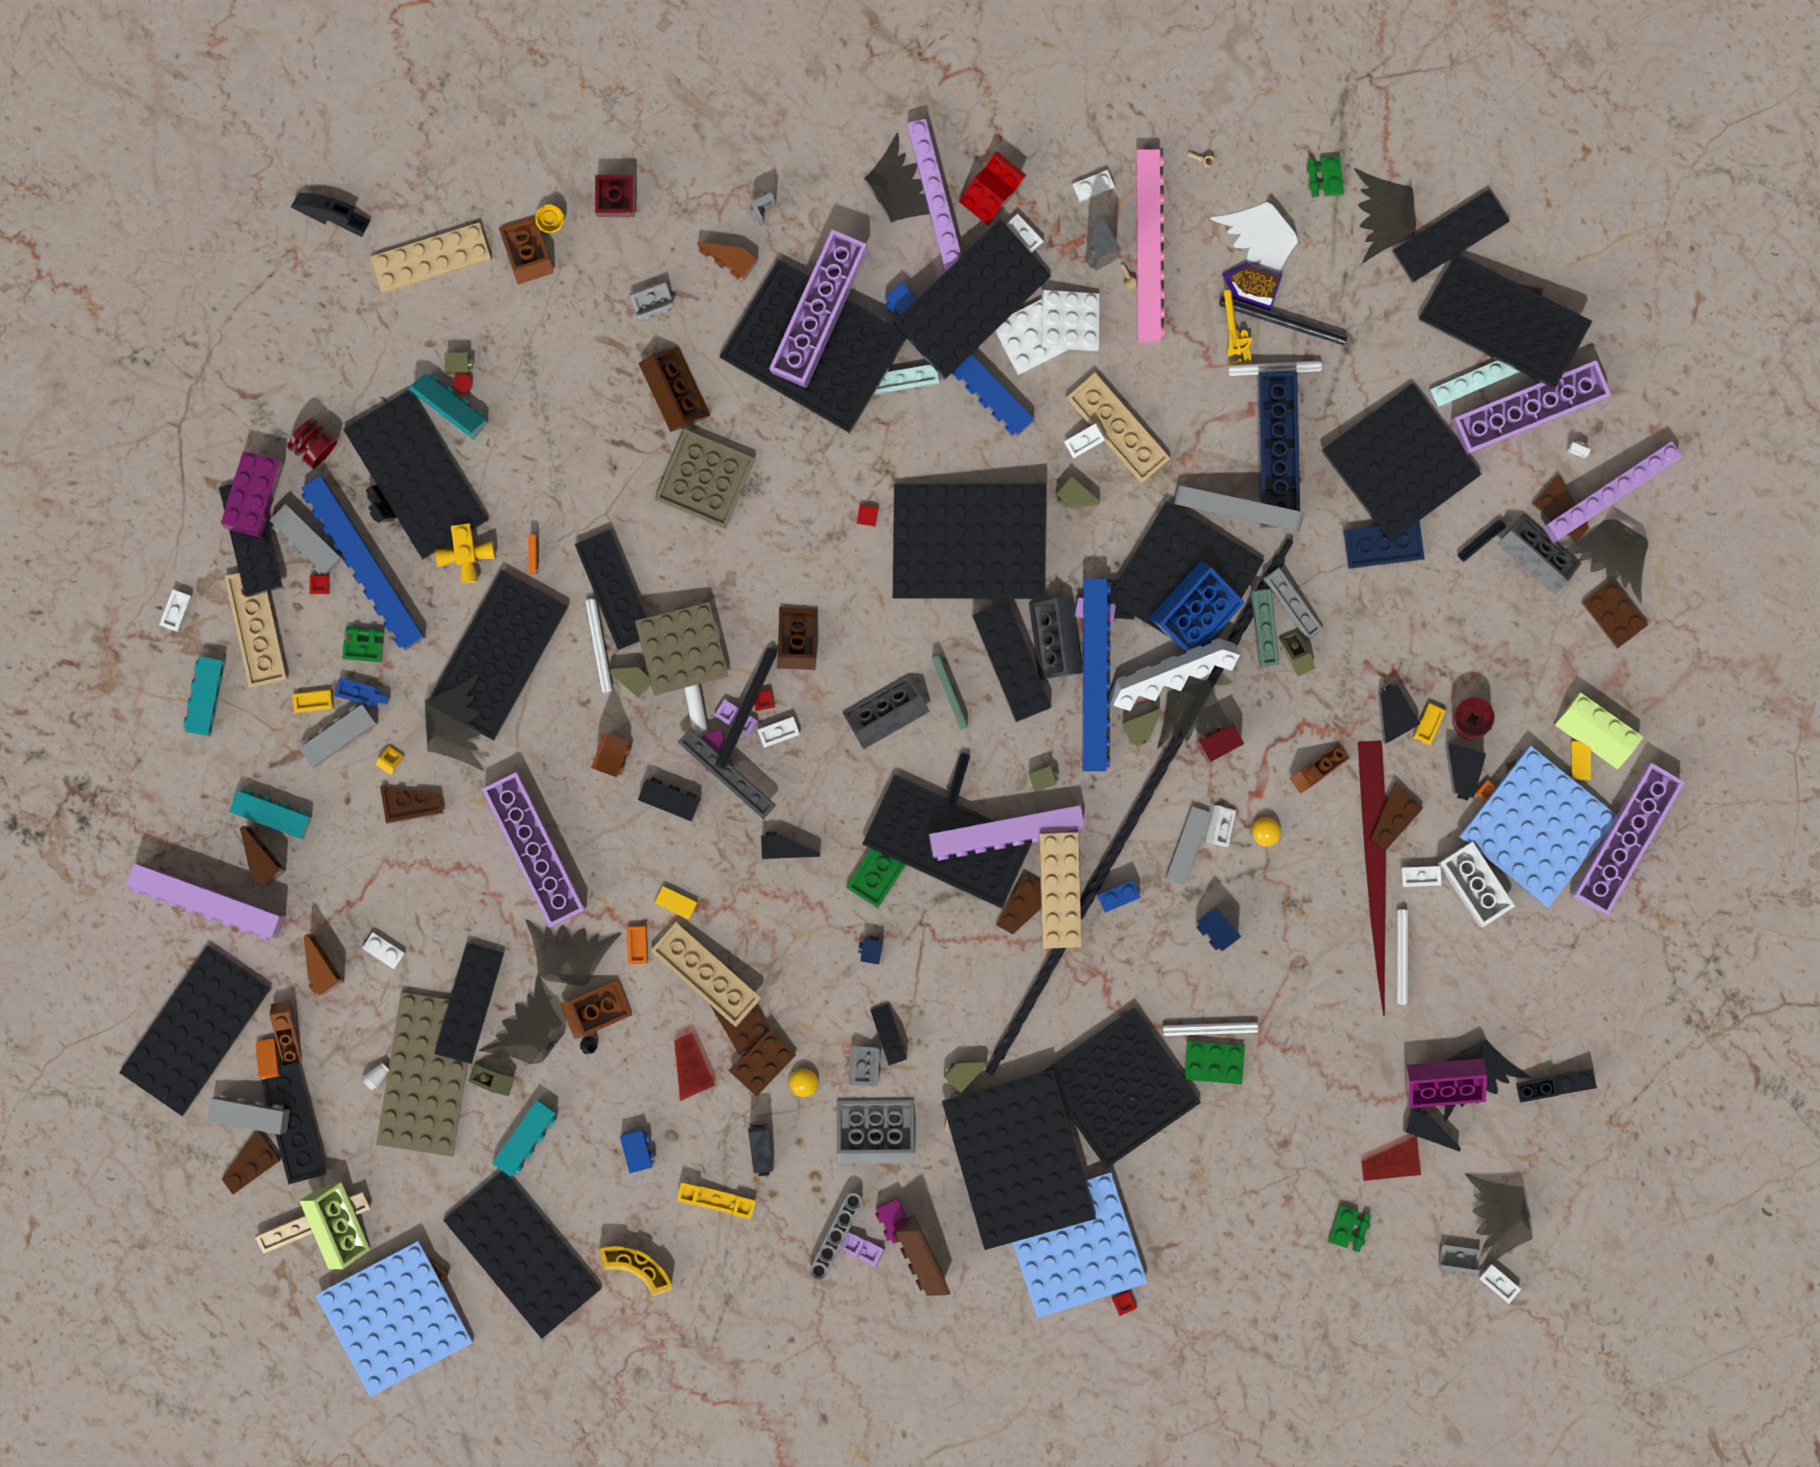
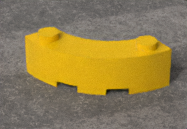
(637, 1264)

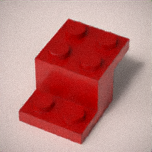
(992, 188)

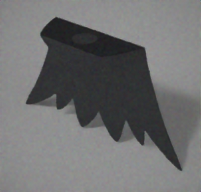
(1496, 1067)

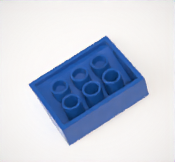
(1197, 608)

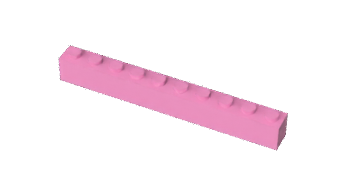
(1149, 245)

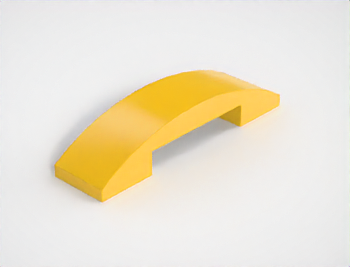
(716, 1200)

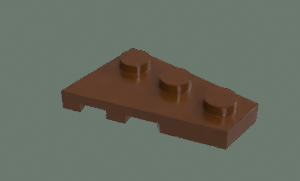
(408, 804)
(1395, 817)
(251, 1163)

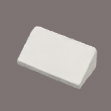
(1220, 826)

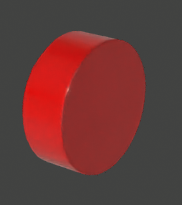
(462, 383)

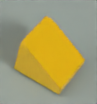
(389, 760)

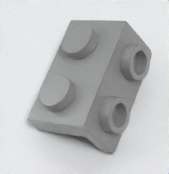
(761, 204)
(652, 300)
(864, 1065)
(1459, 1259)

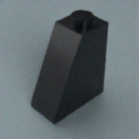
(1395, 713)
(1464, 770)
(761, 1149)

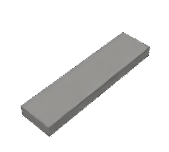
(1293, 603)
(1188, 845)

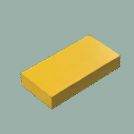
(312, 701)
(1429, 724)
(1580, 761)
(676, 902)

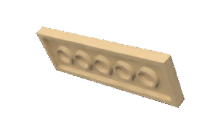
(430, 258)
(1123, 432)
(256, 635)
(1060, 889)
(706, 974)

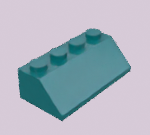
(449, 406)

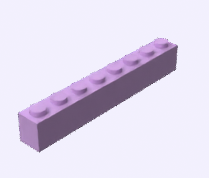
(934, 192)
(1612, 492)
(1004, 832)

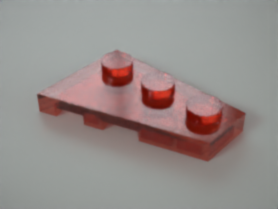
(691, 1067)
(1393, 1163)

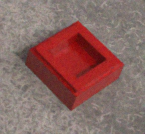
(867, 515)
(319, 584)
(764, 700)
(1124, 1303)

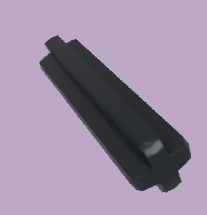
(1480, 541)
(957, 780)

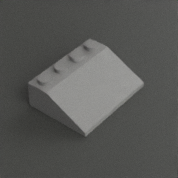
(875, 1131)

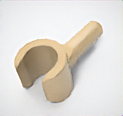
(1201, 159)
(1130, 284)

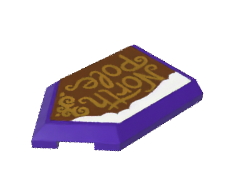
(1253, 284)

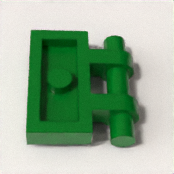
(1331, 177)
(361, 650)
(1344, 1226)

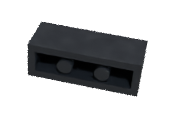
(669, 799)

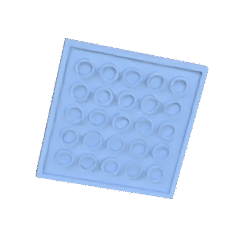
(1538, 826)
(1082, 1259)
(394, 1318)

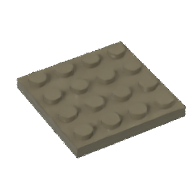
(704, 479)
(681, 648)

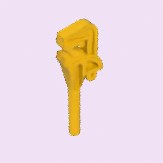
(1237, 341)

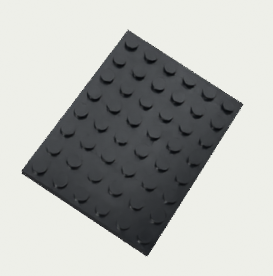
(851, 362)
(969, 541)
(1018, 1159)

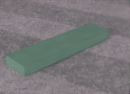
(1265, 627)
(949, 692)

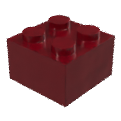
(615, 195)
(1219, 743)

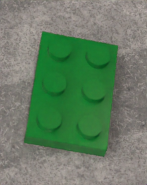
(875, 877)
(1214, 1062)

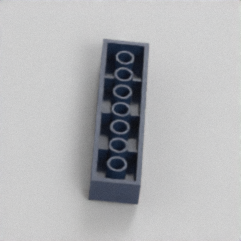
(1278, 440)

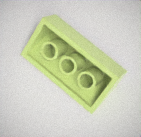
(1599, 730)
(334, 1226)

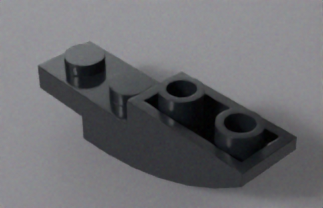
(330, 209)
(1556, 1085)

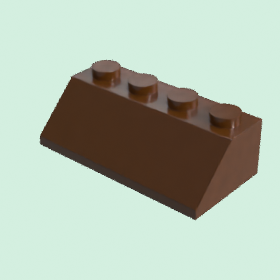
(674, 389)
(921, 1257)

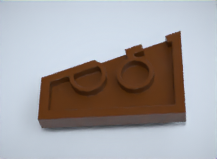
(1555, 502)
(1022, 905)

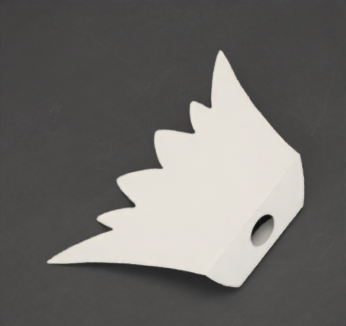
(1265, 234)

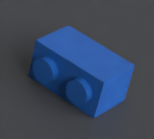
(1118, 896)
(637, 1151)

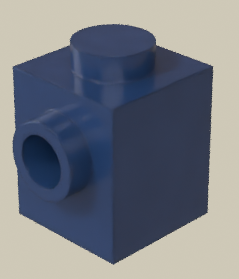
(871, 950)

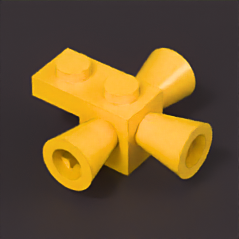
(465, 553)

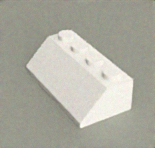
(1476, 884)

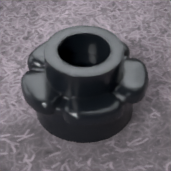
(588, 1045)

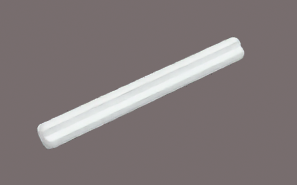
(1254, 369)
(599, 647)
(1402, 956)
(1216, 1028)

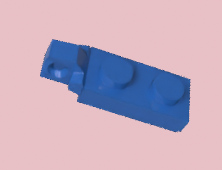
(360, 693)

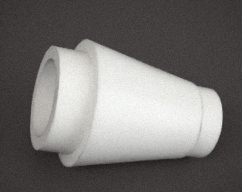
(375, 1076)

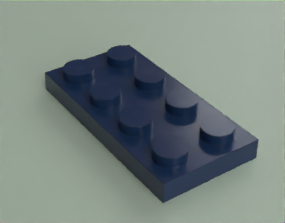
(1371, 547)

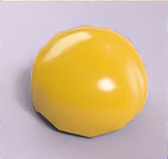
(549, 218)
(1266, 831)
(803, 1082)

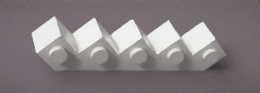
(1173, 672)

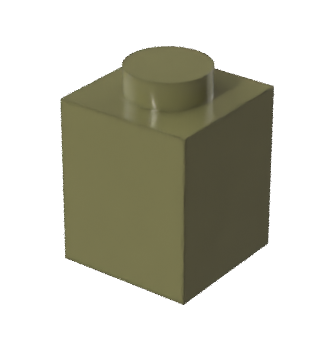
(458, 363)
(1043, 778)

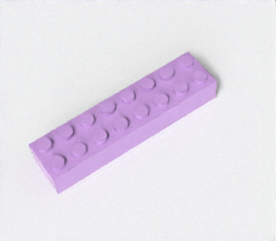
(819, 308)
(1530, 408)
(1627, 839)
(533, 849)
(201, 899)

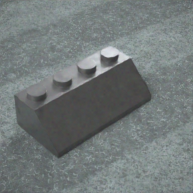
(1102, 245)
(1538, 554)
(1055, 638)
(886, 712)

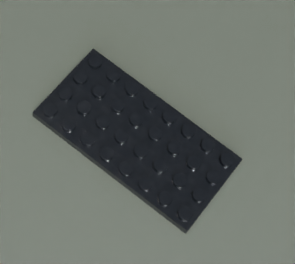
(972, 299)
(1505, 320)
(414, 473)
(502, 649)
(902, 833)
(195, 1030)
(522, 1254)

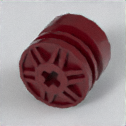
(316, 446)
(1479, 709)

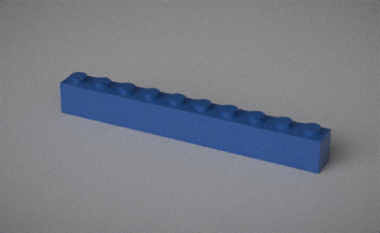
(975, 376)
(362, 562)
(1095, 675)

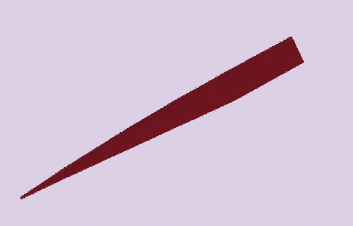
(1372, 805)

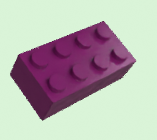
(252, 494)
(1446, 1083)

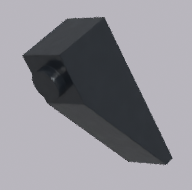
(778, 847)
(888, 1034)
(1427, 1128)

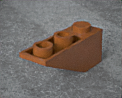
(732, 257)
(1319, 768)
(285, 1032)

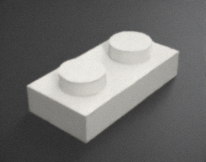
(1093, 186)
(1024, 233)
(1085, 440)
(175, 610)
(778, 732)
(1421, 876)
(383, 950)
(1499, 1283)

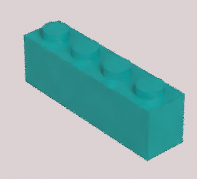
(204, 697)
(270, 814)
(524, 1138)

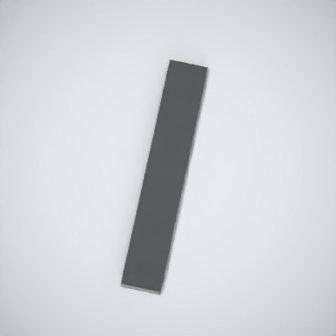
(729, 776)

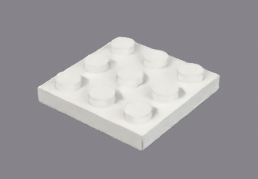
(1070, 320)
(1022, 339)

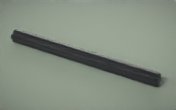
(1287, 321)
(746, 708)

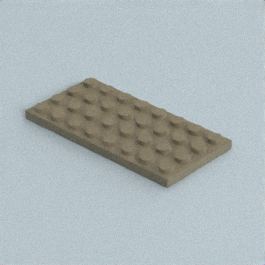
(421, 1087)

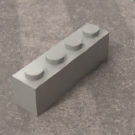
(305, 539)
(337, 736)
(248, 1115)

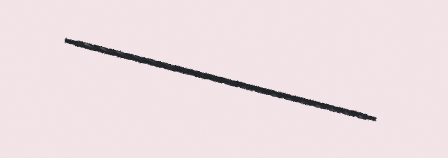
(1122, 836)

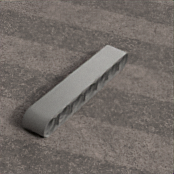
(1239, 508)

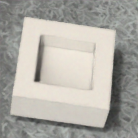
(1579, 449)

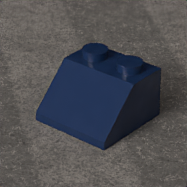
(1217, 929)

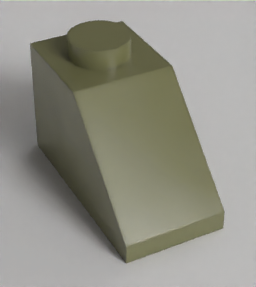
(1076, 496)
(1297, 653)
(633, 679)
(1141, 728)
(963, 1073)
(491, 1080)

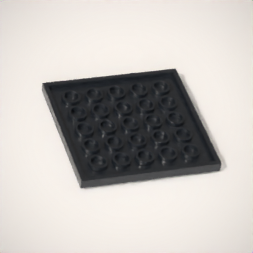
(1401, 462)
(1169, 554)
(1121, 1088)

